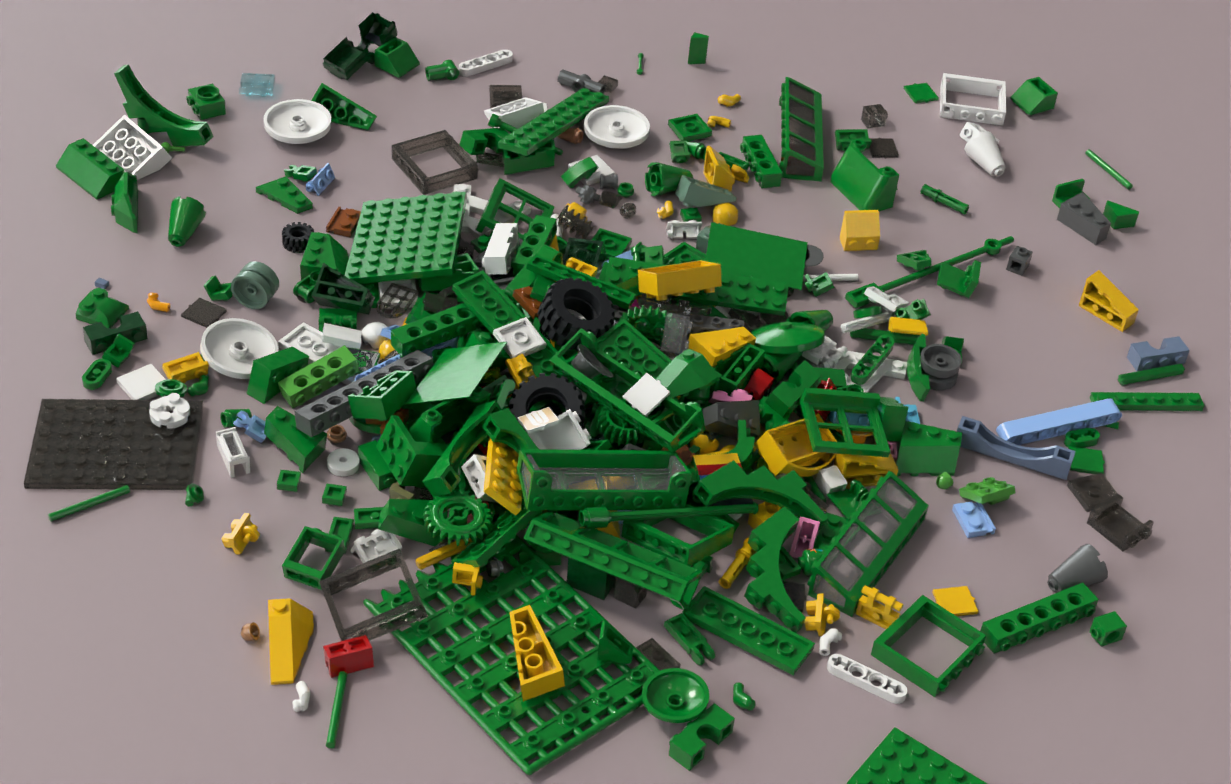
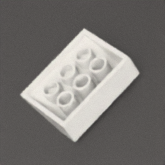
(132, 149)

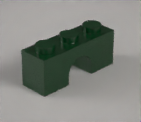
(101, 338)

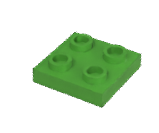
(988, 491)

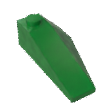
(342, 109)
(687, 373)

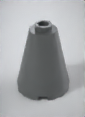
(1078, 568)

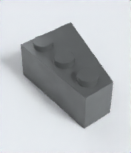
(1084, 218)

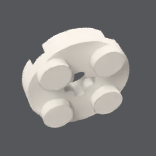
(159, 411)

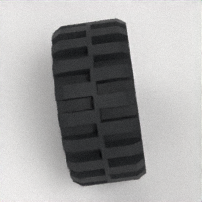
(582, 298)
(547, 388)

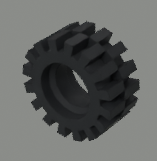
(296, 236)

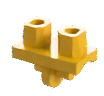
(520, 369)
(242, 532)
(823, 615)

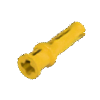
(742, 558)

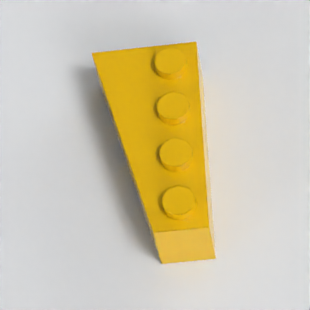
(535, 658)

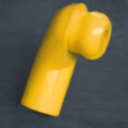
(729, 100)

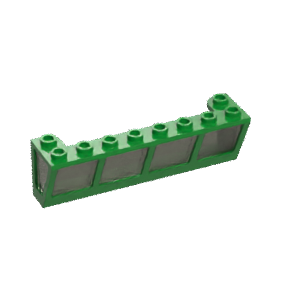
(801, 132)

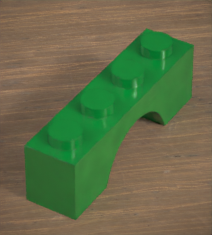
(505, 429)

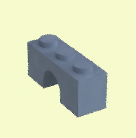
(1146, 357)

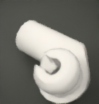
(304, 696)

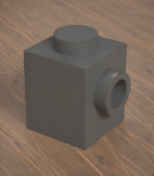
(1019, 260)

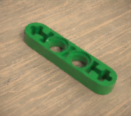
(876, 361)

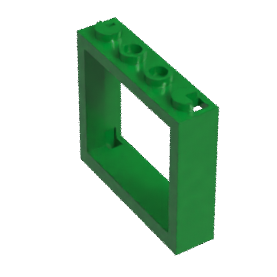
(718, 534)
(946, 621)

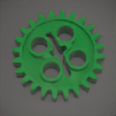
(647, 322)

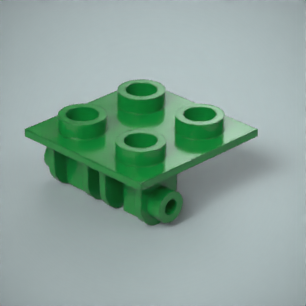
(337, 317)
(849, 499)

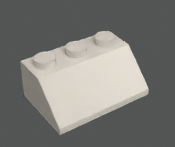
(517, 112)

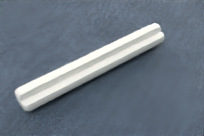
(866, 322)

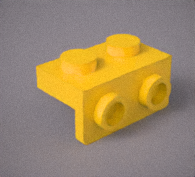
(186, 368)

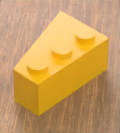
(1107, 302)
(864, 468)

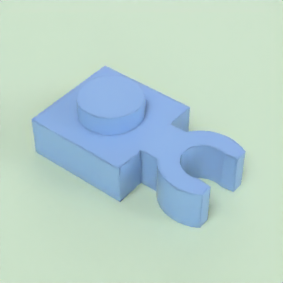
(254, 426)

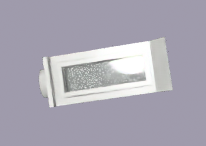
(232, 450)

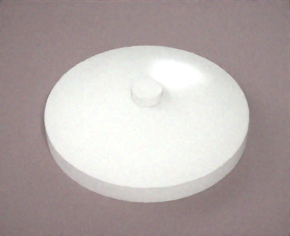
(297, 121)
(616, 126)
(234, 344)

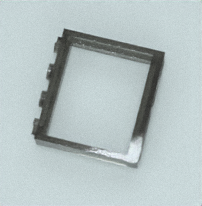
(404, 150)
(384, 622)

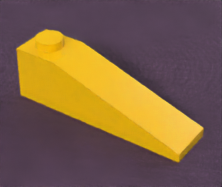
(289, 636)

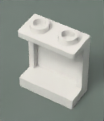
(563, 436)

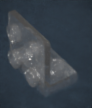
(675, 333)

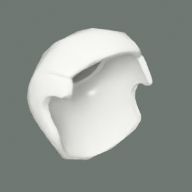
(371, 334)

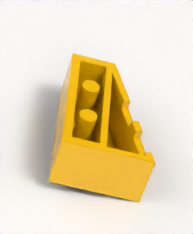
(720, 343)

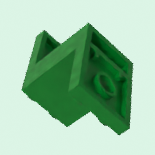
(410, 459)

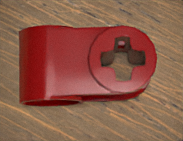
(759, 384)

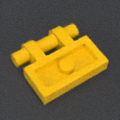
(876, 612)

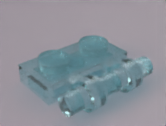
(257, 84)

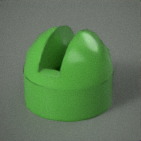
(944, 481)

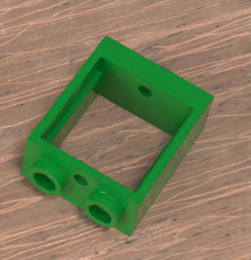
(308, 575)

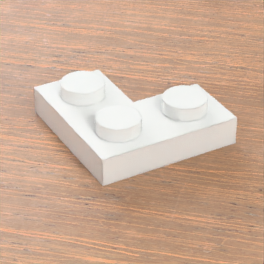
(889, 302)

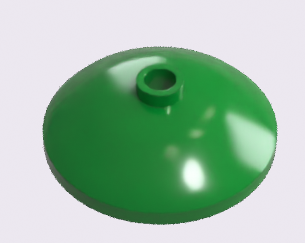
(675, 695)

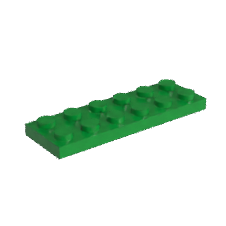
(749, 630)

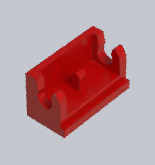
(348, 656)

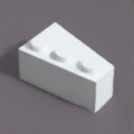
(501, 249)

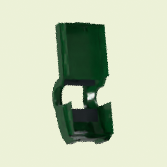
(347, 59)

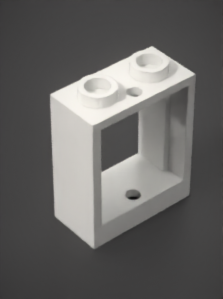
(474, 470)

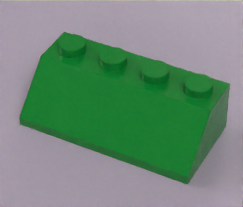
(90, 168)

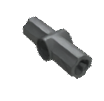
(578, 82)

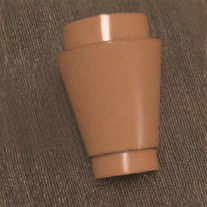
(572, 135)

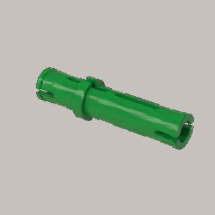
(938, 195)

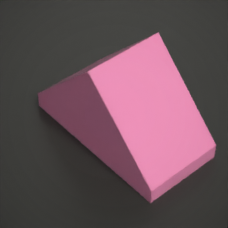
(805, 536)

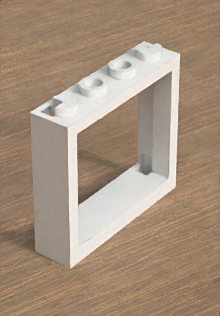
(973, 86)

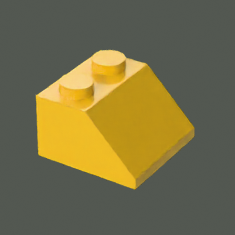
(717, 170)
(860, 230)

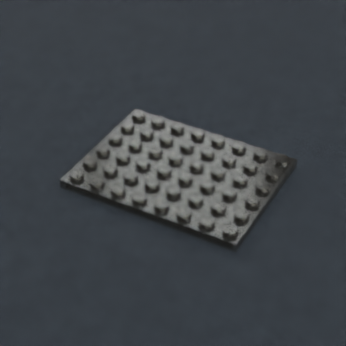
(111, 446)

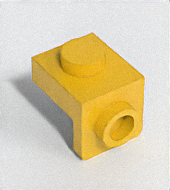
(467, 575)

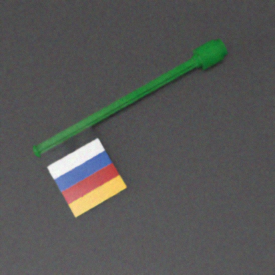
(704, 465)

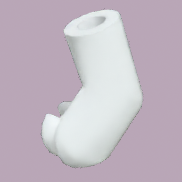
(826, 639)

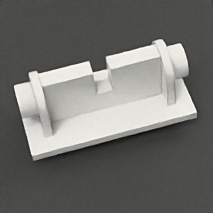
(676, 229)

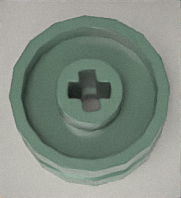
(255, 285)

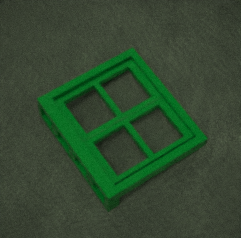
(494, 203)
(842, 402)

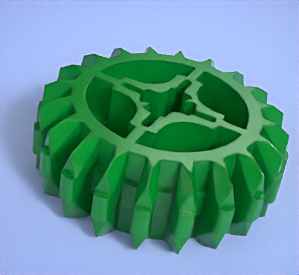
(618, 429)

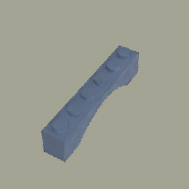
(1048, 460)

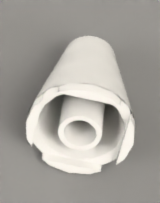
(986, 153)

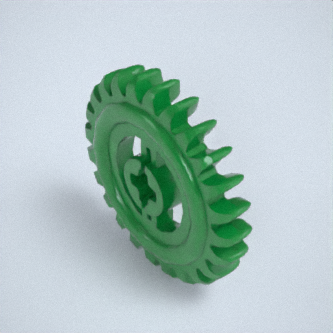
(456, 524)

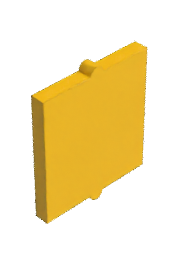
(956, 600)

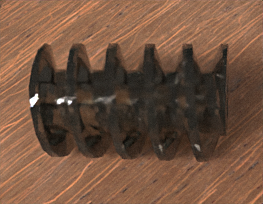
(574, 223)

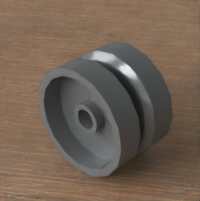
(941, 365)

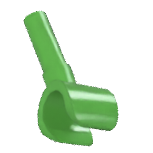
(168, 147)

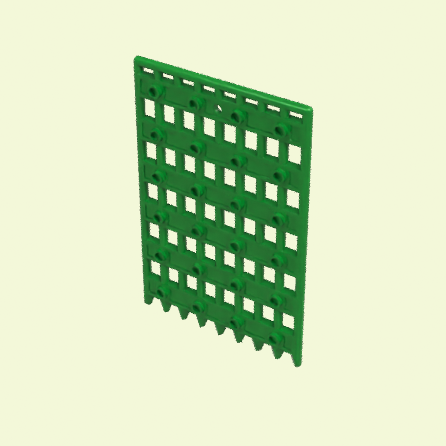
(503, 671)

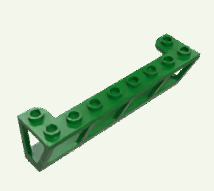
(689, 412)
(614, 557)

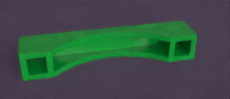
(446, 471)

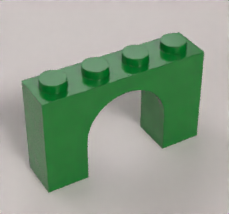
(376, 466)

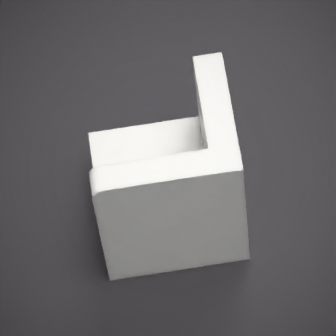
(830, 480)

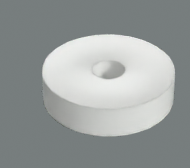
(343, 462)

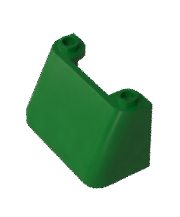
(862, 181)
(447, 416)

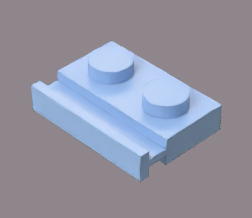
(973, 519)

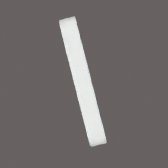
(485, 63)
(865, 681)

